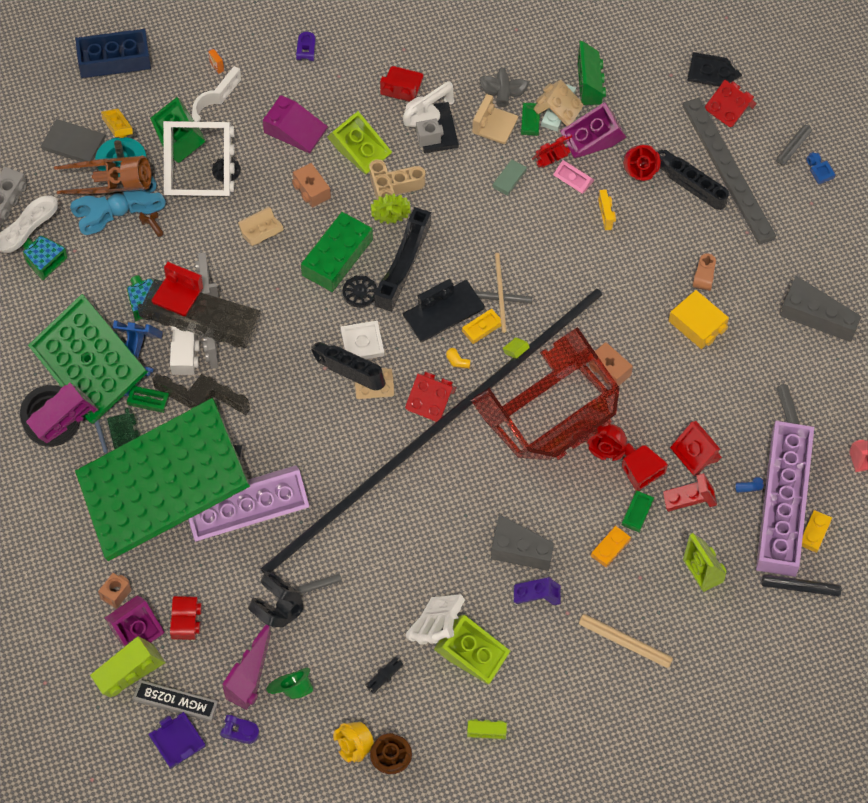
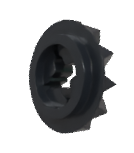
(218, 171)

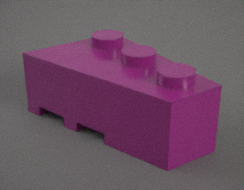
(59, 412)

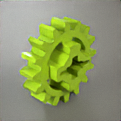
(390, 208)

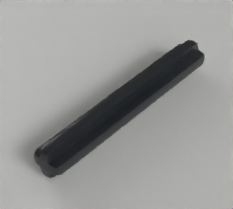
(801, 585)

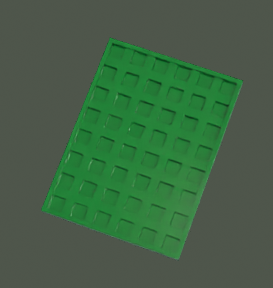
(161, 479)

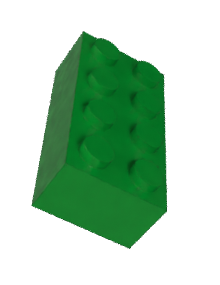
(337, 251)

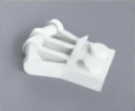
(438, 612)

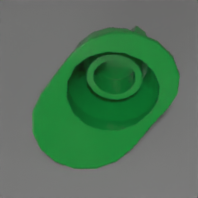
(292, 685)

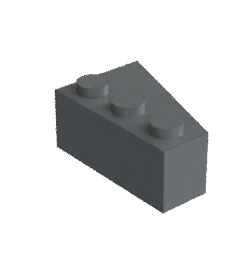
(520, 545)

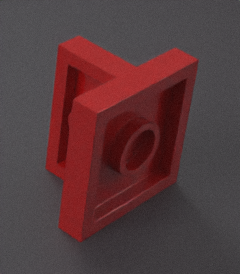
(696, 448)

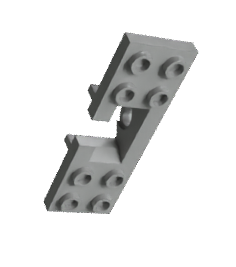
(210, 289)

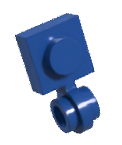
(821, 171)

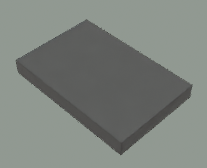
(73, 141)

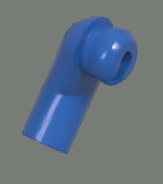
(756, 485)

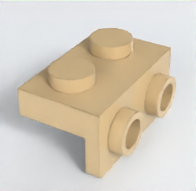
(260, 226)
(363, 392)

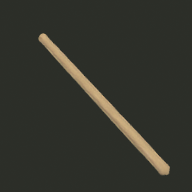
(500, 292)

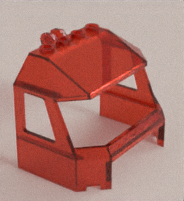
(567, 356)

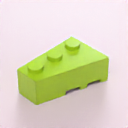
(127, 667)

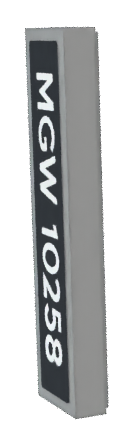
(175, 701)

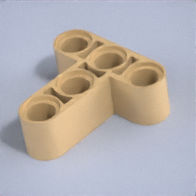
(396, 181)

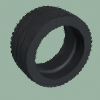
(32, 403)

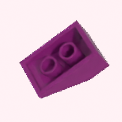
(293, 124)
(594, 132)

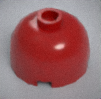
(641, 162)
(608, 443)

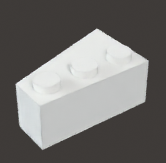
(183, 352)

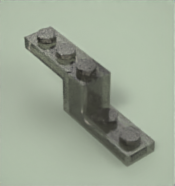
(201, 391)

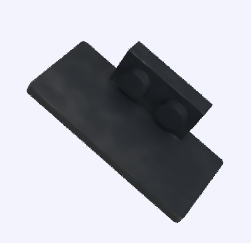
(442, 308)

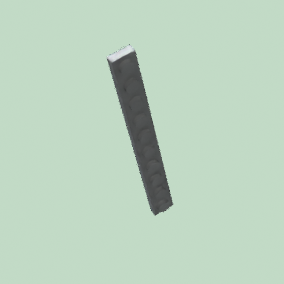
(729, 171)

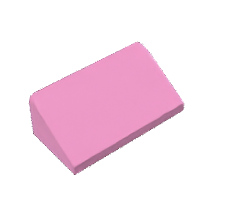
(573, 177)

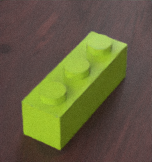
(486, 729)

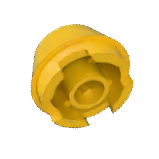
(354, 741)

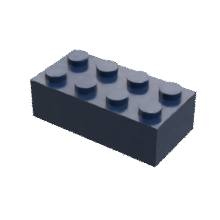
(112, 53)

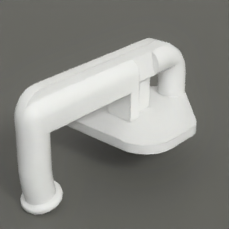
(422, 107)

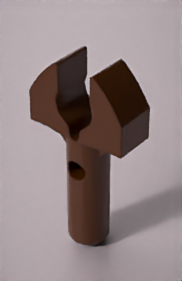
(151, 221)

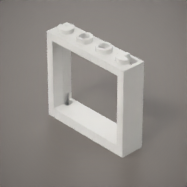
(168, 158)

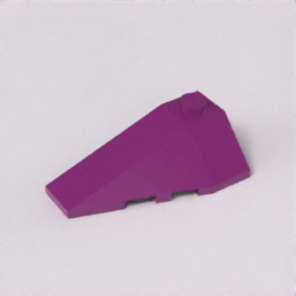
(244, 678)

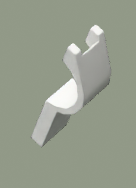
(218, 95)

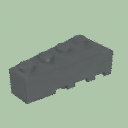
(819, 311)

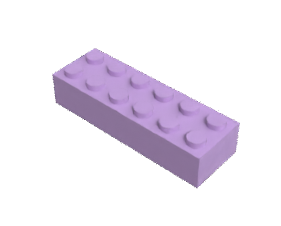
(264, 499)

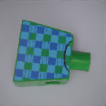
(43, 256)
(137, 293)

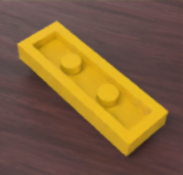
(117, 123)

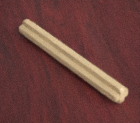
(625, 640)

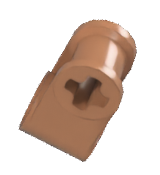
(704, 274)

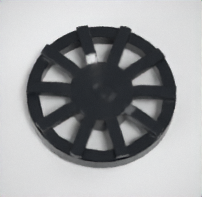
(359, 291)

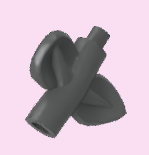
(503, 87)

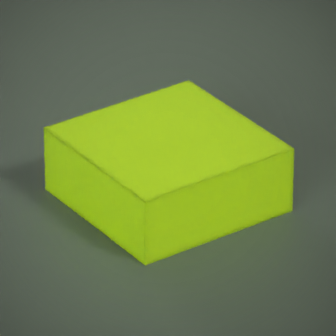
(516, 347)

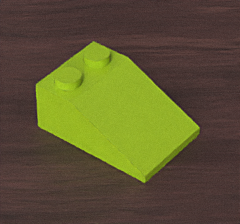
(359, 142)
(703, 563)
(473, 650)

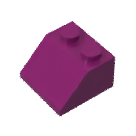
(133, 621)

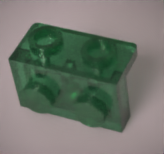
(122, 428)

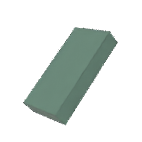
(509, 177)

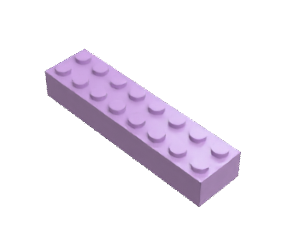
(785, 499)

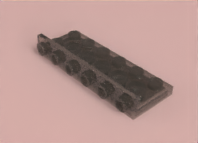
(207, 317)

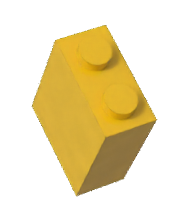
(699, 319)

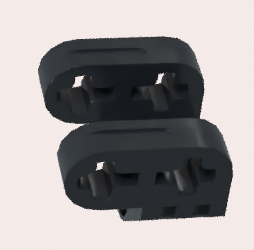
(287, 607)

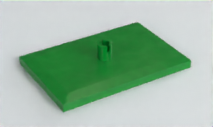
(88, 354)

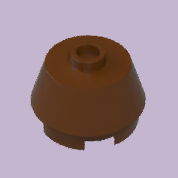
(390, 754)

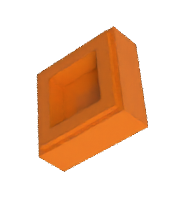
(216, 61)

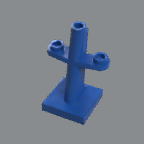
(135, 335)

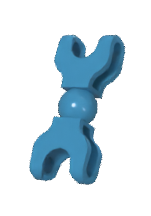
(100, 211)

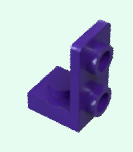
(538, 589)

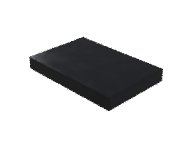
(449, 139)

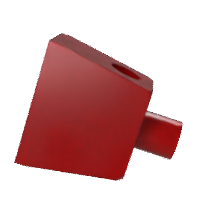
(642, 466)

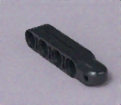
(681, 172)
(349, 365)

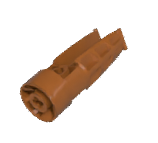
(134, 175)

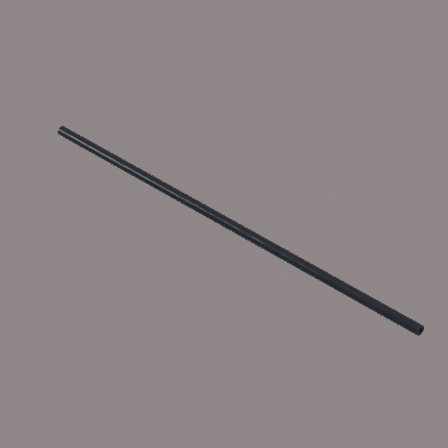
(428, 434)

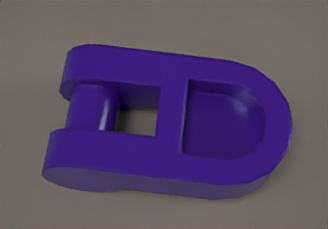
(307, 42)
(247, 732)

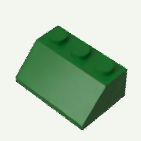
(590, 75)

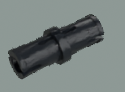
(384, 675)

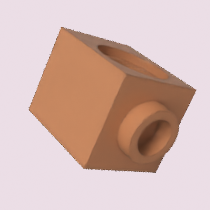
(115, 598)

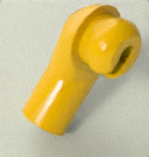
(455, 360)

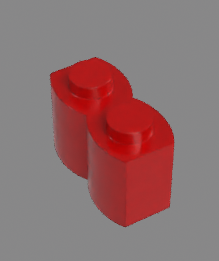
(184, 618)

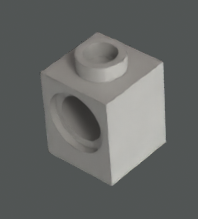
(429, 132)

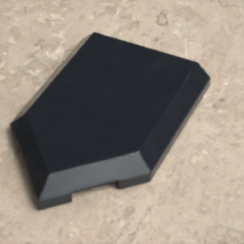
(711, 69)

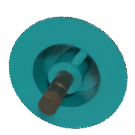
(119, 148)

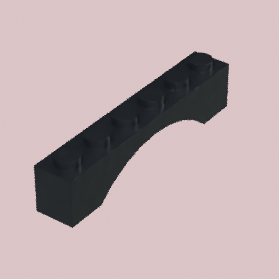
(394, 280)

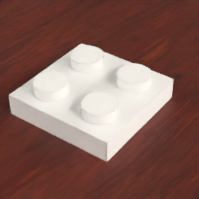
(363, 339)

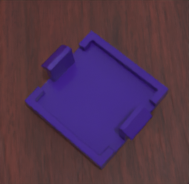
(176, 739)

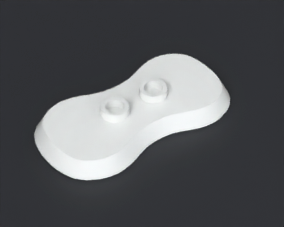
(32, 216)

